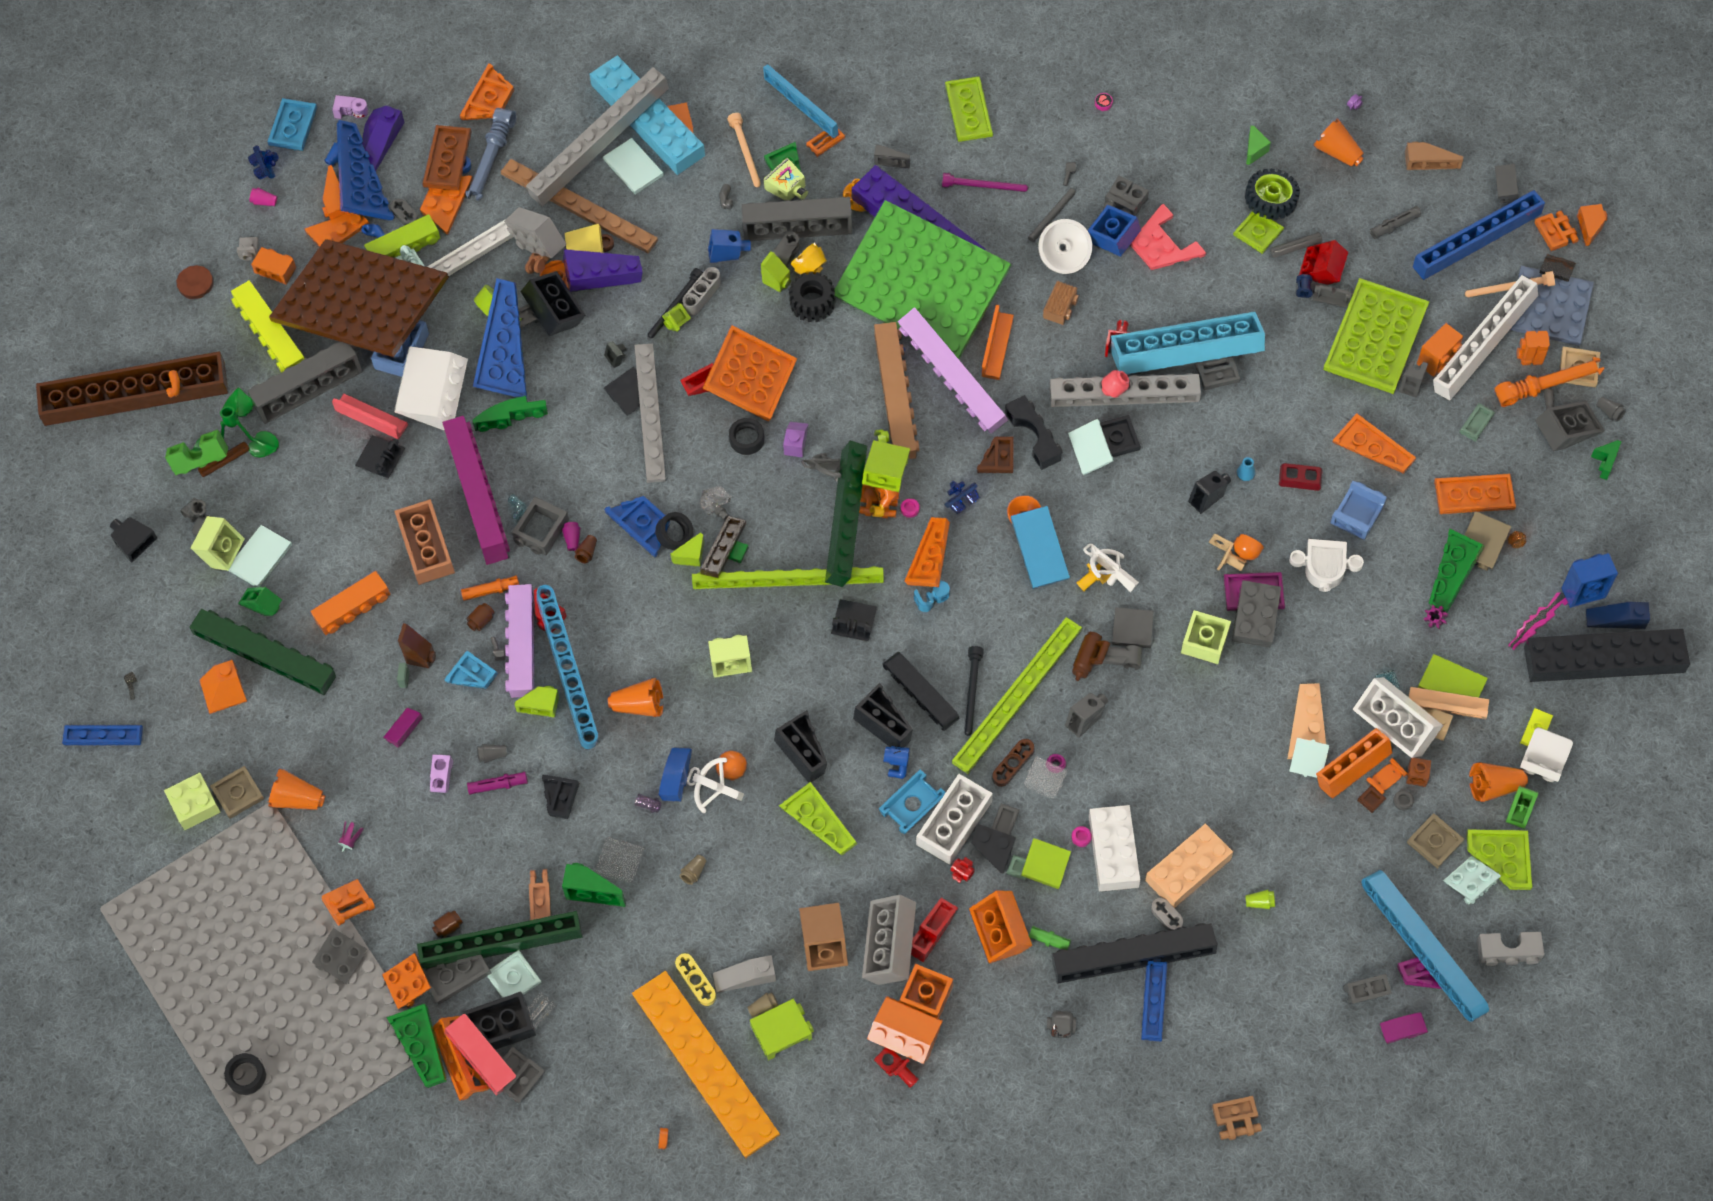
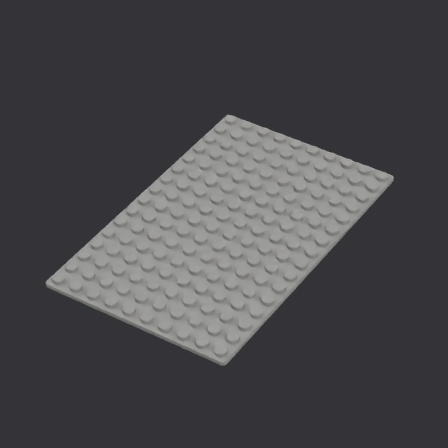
(230, 963)

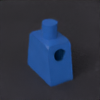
(726, 245)

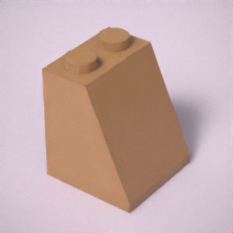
(823, 936)

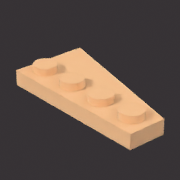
(1308, 716)

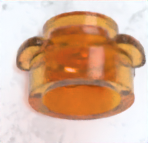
(1517, 537)

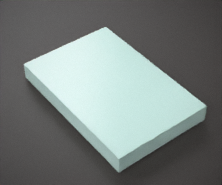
(633, 166)
(260, 556)

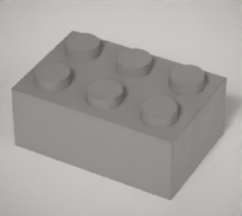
(534, 232)

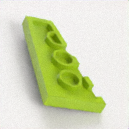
(816, 815)

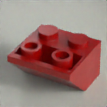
(1324, 262)

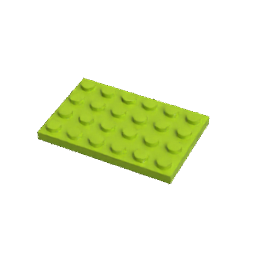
(1376, 336)

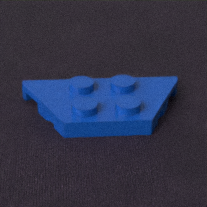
(639, 521)

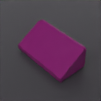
(403, 727)

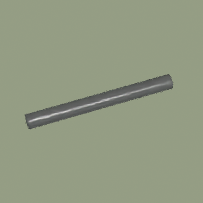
(1045, 222)

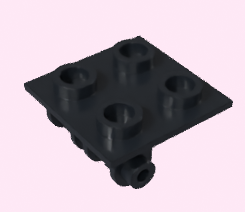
(380, 456)
(853, 620)

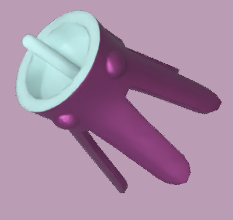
(346, 840)

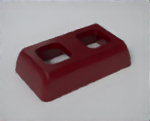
(1300, 482)

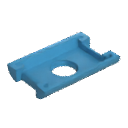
(914, 787)

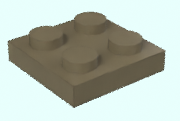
(237, 792)
(1435, 840)

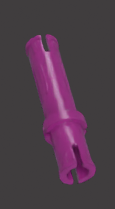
(505, 781)

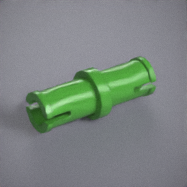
(1049, 938)

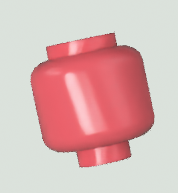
(1115, 383)

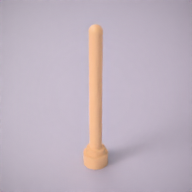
(735, 121)
(1546, 279)

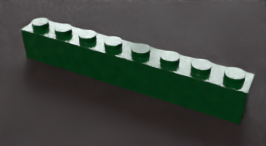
(846, 514)
(263, 651)
(501, 939)

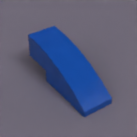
(675, 774)

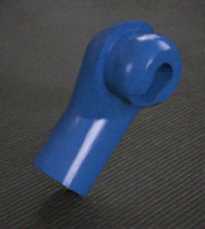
(372, 230)

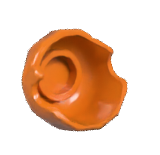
(1247, 547)
(735, 765)

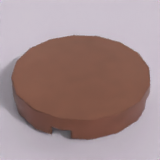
(194, 282)

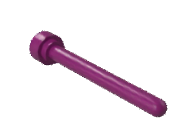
(950, 180)

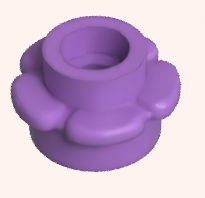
(1355, 102)

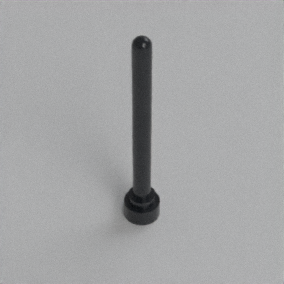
(694, 275)
(975, 654)

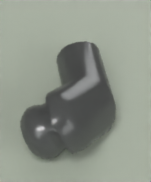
(723, 195)

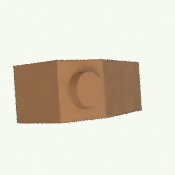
(1427, 156)

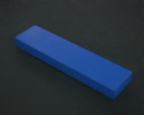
(102, 735)
(1154, 1001)

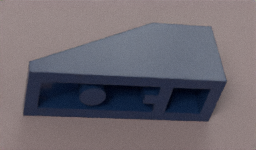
(1621, 615)

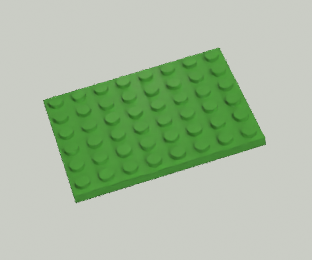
(921, 266)

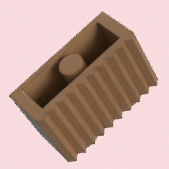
(1060, 303)

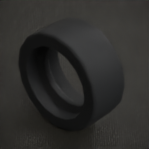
(746, 449)
(683, 521)
(237, 1061)

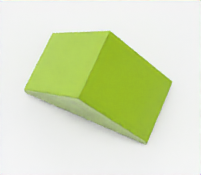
(690, 552)

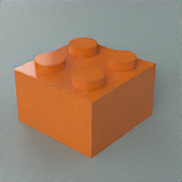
(1440, 349)
(927, 991)

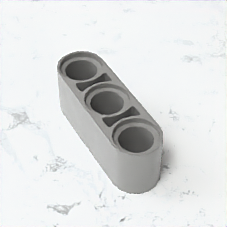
(703, 283)

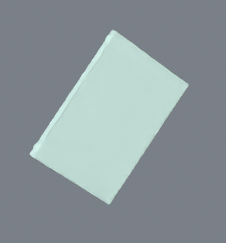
(1090, 447)

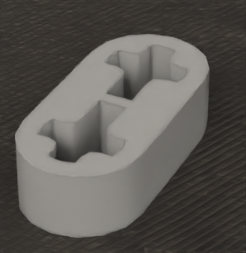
(1170, 911)

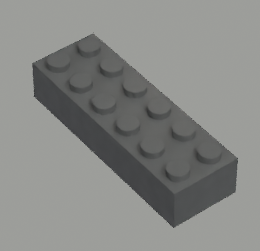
(803, 217)
(304, 381)

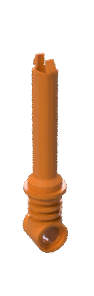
(1509, 393)

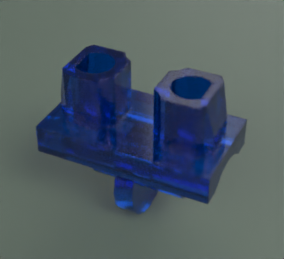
(265, 160)
(955, 502)

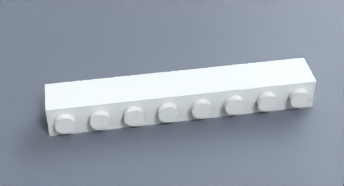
(1485, 337)

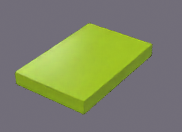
(1451, 678)

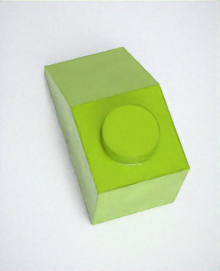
(775, 273)
(539, 701)

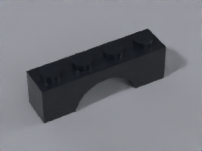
(1023, 414)

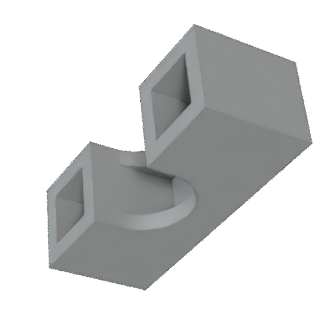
(1493, 951)

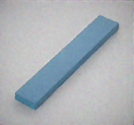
(800, 101)

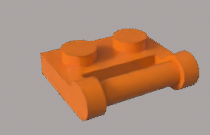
(344, 897)

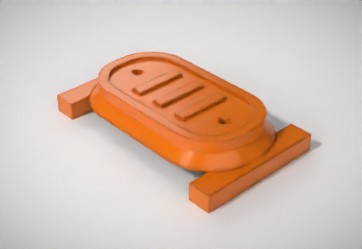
(1386, 776)

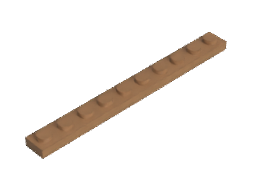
(586, 209)

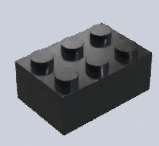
(552, 303)
(503, 1020)

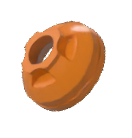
(1022, 504)

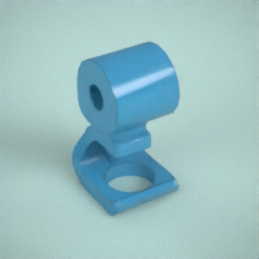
(938, 594)

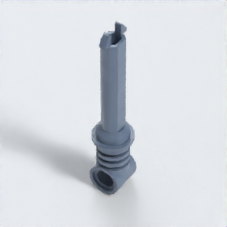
(496, 138)

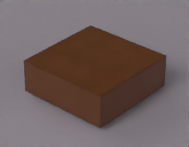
(1371, 799)

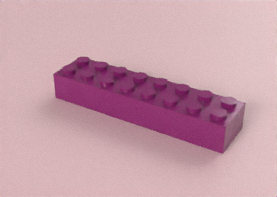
(477, 490)

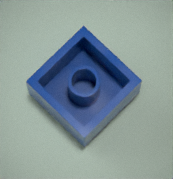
(1114, 230)

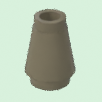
(693, 869)
(763, 1005)

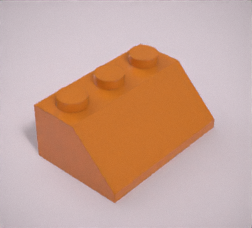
(1000, 926)
(905, 1030)

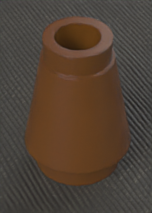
(585, 551)

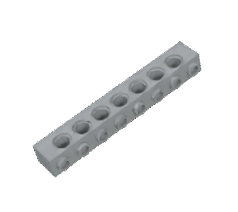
(1134, 395)

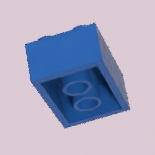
(1589, 580)

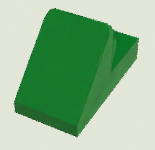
(1606, 454)

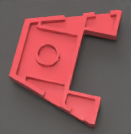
(1157, 247)

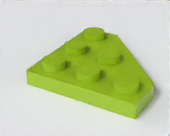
(1504, 853)

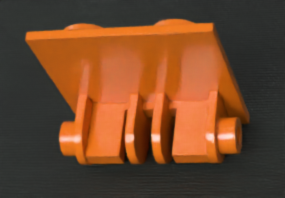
(406, 981)

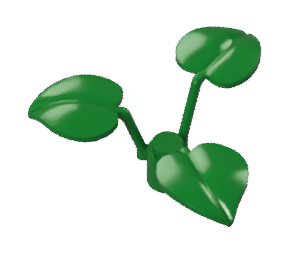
(240, 406)

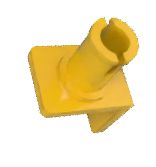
(1090, 578)

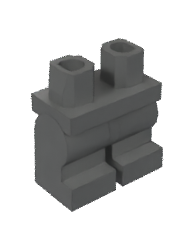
(1125, 197)

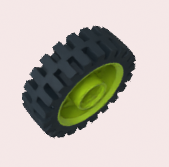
(1272, 194)

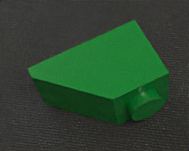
(261, 601)

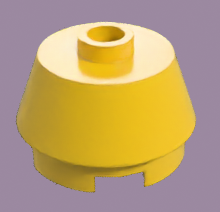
(809, 260)

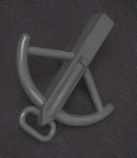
(824, 465)

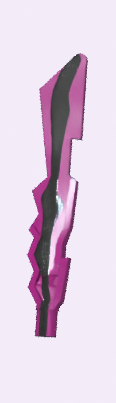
(1538, 620)

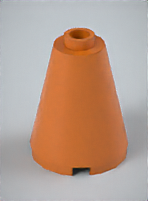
(1339, 144)
(638, 699)
(1495, 781)
(294, 793)

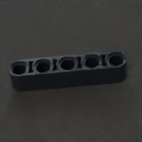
(918, 687)

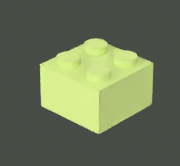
(217, 543)
(1205, 637)
(730, 656)
(192, 801)

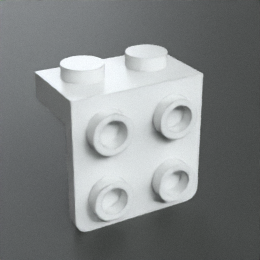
(1546, 754)

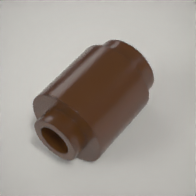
(480, 617)
(447, 924)

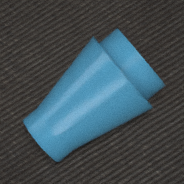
(1246, 470)

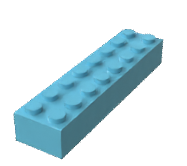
(657, 124)
(1188, 343)

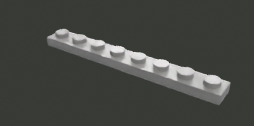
(649, 413)

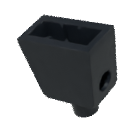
(1208, 490)
(132, 537)

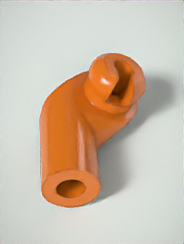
(175, 382)

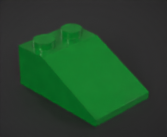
(587, 886)

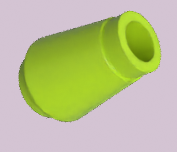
(1262, 899)

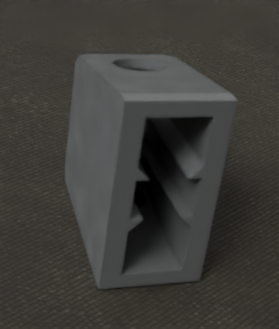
(1085, 713)

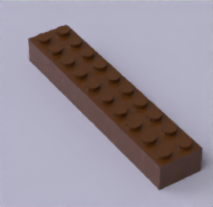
(130, 388)

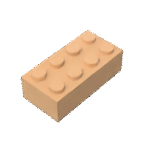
(1189, 866)

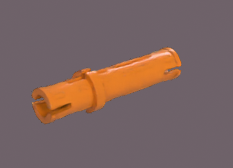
(489, 588)

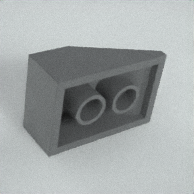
(1568, 424)

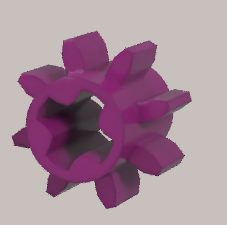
(1434, 611)

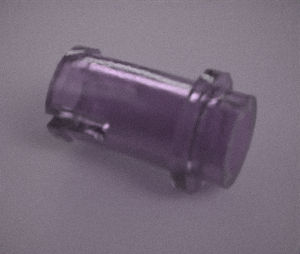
(648, 803)

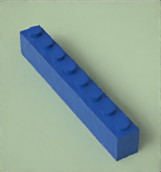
(1478, 235)

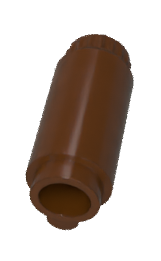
(1090, 653)

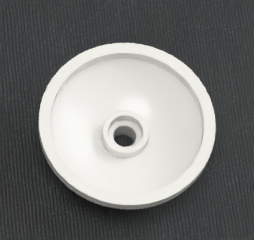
(1076, 242)

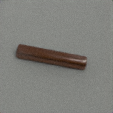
(232, 454)

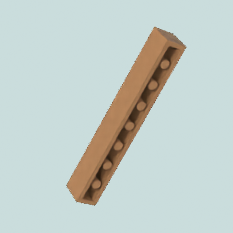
(894, 387)

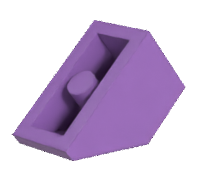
(795, 439)

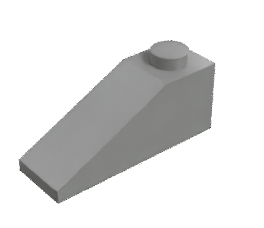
(745, 974)

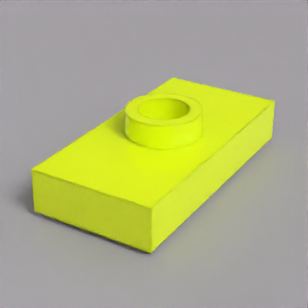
(1538, 719)

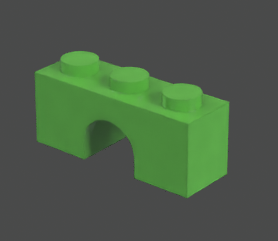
(184, 460)

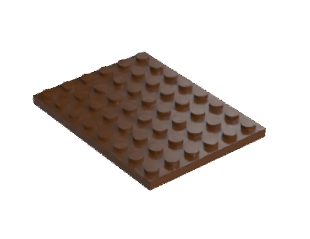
(359, 297)

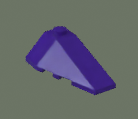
(380, 132)

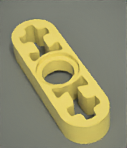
(708, 988)

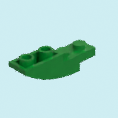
(500, 415)

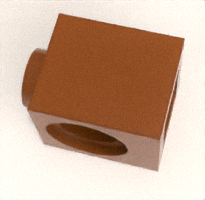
(1418, 772)

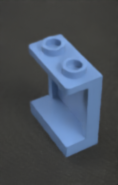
(1359, 510)

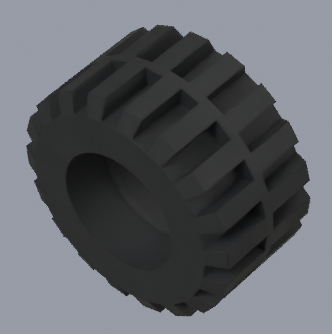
(812, 284)

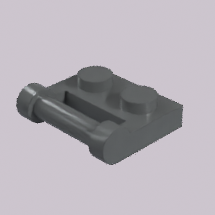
(1217, 376)

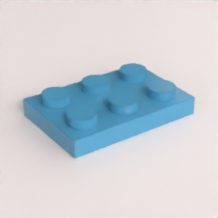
(292, 124)

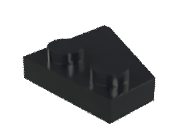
(559, 795)
(994, 846)

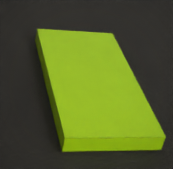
(968, 109)

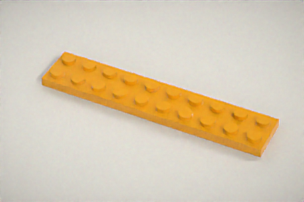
(705, 1064)

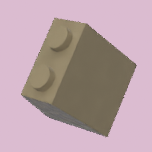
(1490, 534)

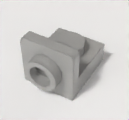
(248, 248)

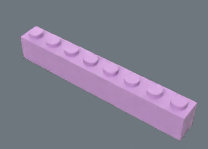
(952, 370)

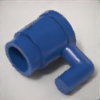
(897, 756)

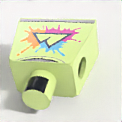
(786, 181)

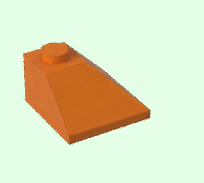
(222, 687)

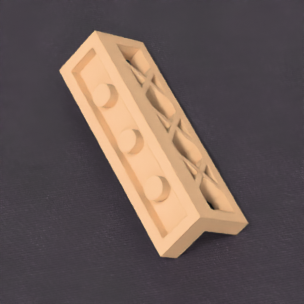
(1450, 702)

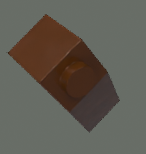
(415, 648)

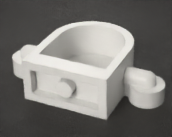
(1325, 562)

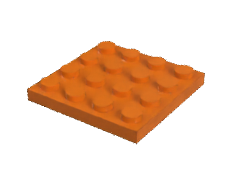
(750, 373)

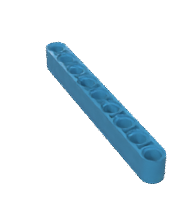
(567, 658)
(1425, 946)

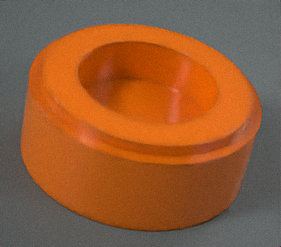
(663, 1138)

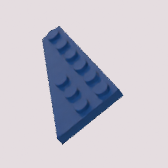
(357, 177)
(501, 353)

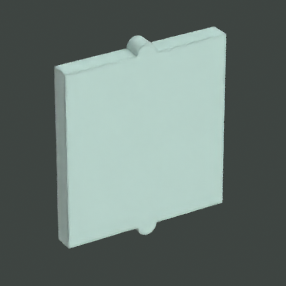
(1308, 757)

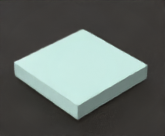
(513, 975)

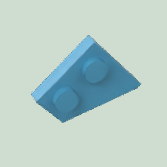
(471, 672)

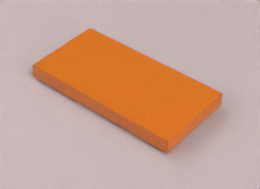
(1474, 493)

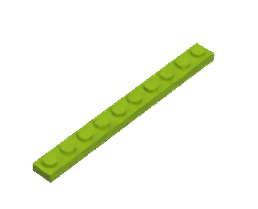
(782, 578)
(1016, 695)

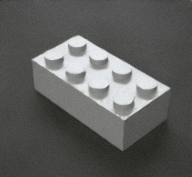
(889, 940)

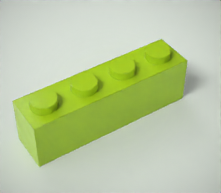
(415, 235)

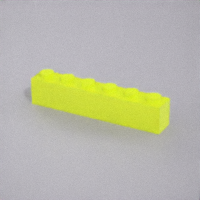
(271, 333)

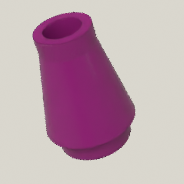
(571, 534)

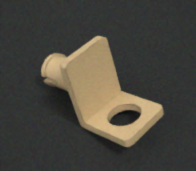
(1228, 557)

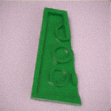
(1456, 564)
(419, 1041)

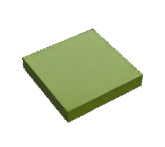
(1258, 231)
(1045, 863)

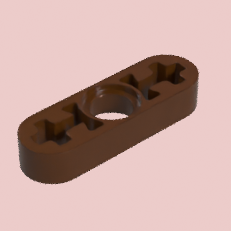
(1012, 755)

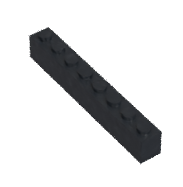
(1134, 952)

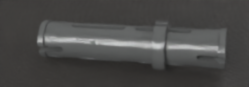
(1389, 225)

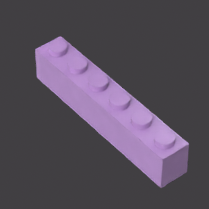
(520, 640)

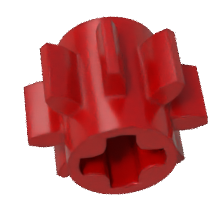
(962, 870)

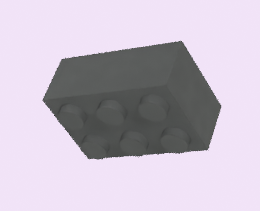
(1256, 614)

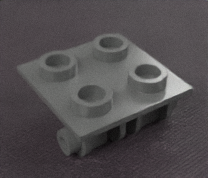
(339, 955)

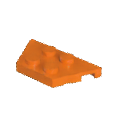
(490, 93)
(444, 204)

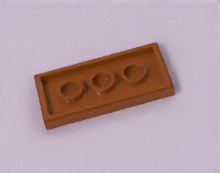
(447, 157)

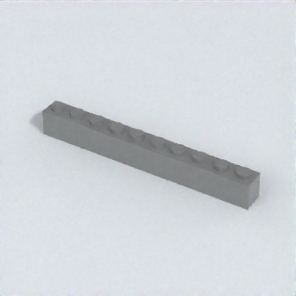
(597, 136)

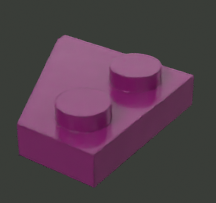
(1416, 974)

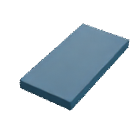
(1040, 547)

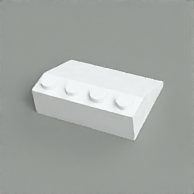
(431, 386)

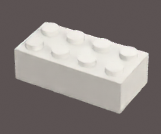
(1397, 717)
(954, 819)
(1114, 848)

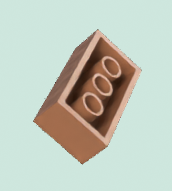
(424, 542)

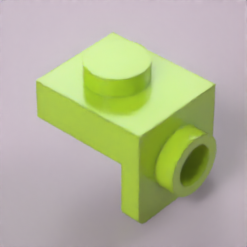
(676, 317)

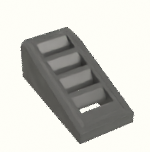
(890, 157)

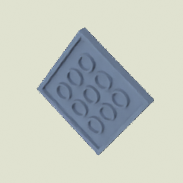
(1557, 309)

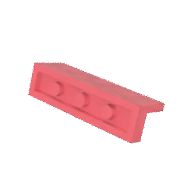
(370, 416)
(480, 1054)

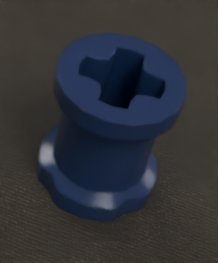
(1304, 286)

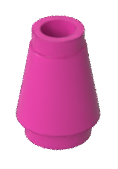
(262, 197)

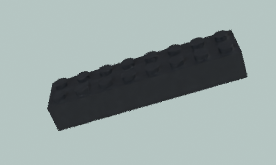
(1606, 655)

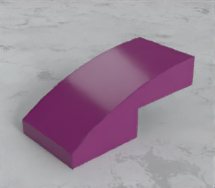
(1403, 1027)

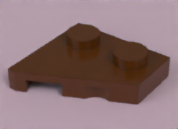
(998, 457)

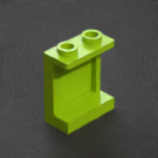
(885, 466)
(781, 1028)

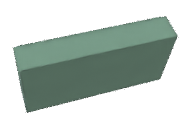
(1477, 422)

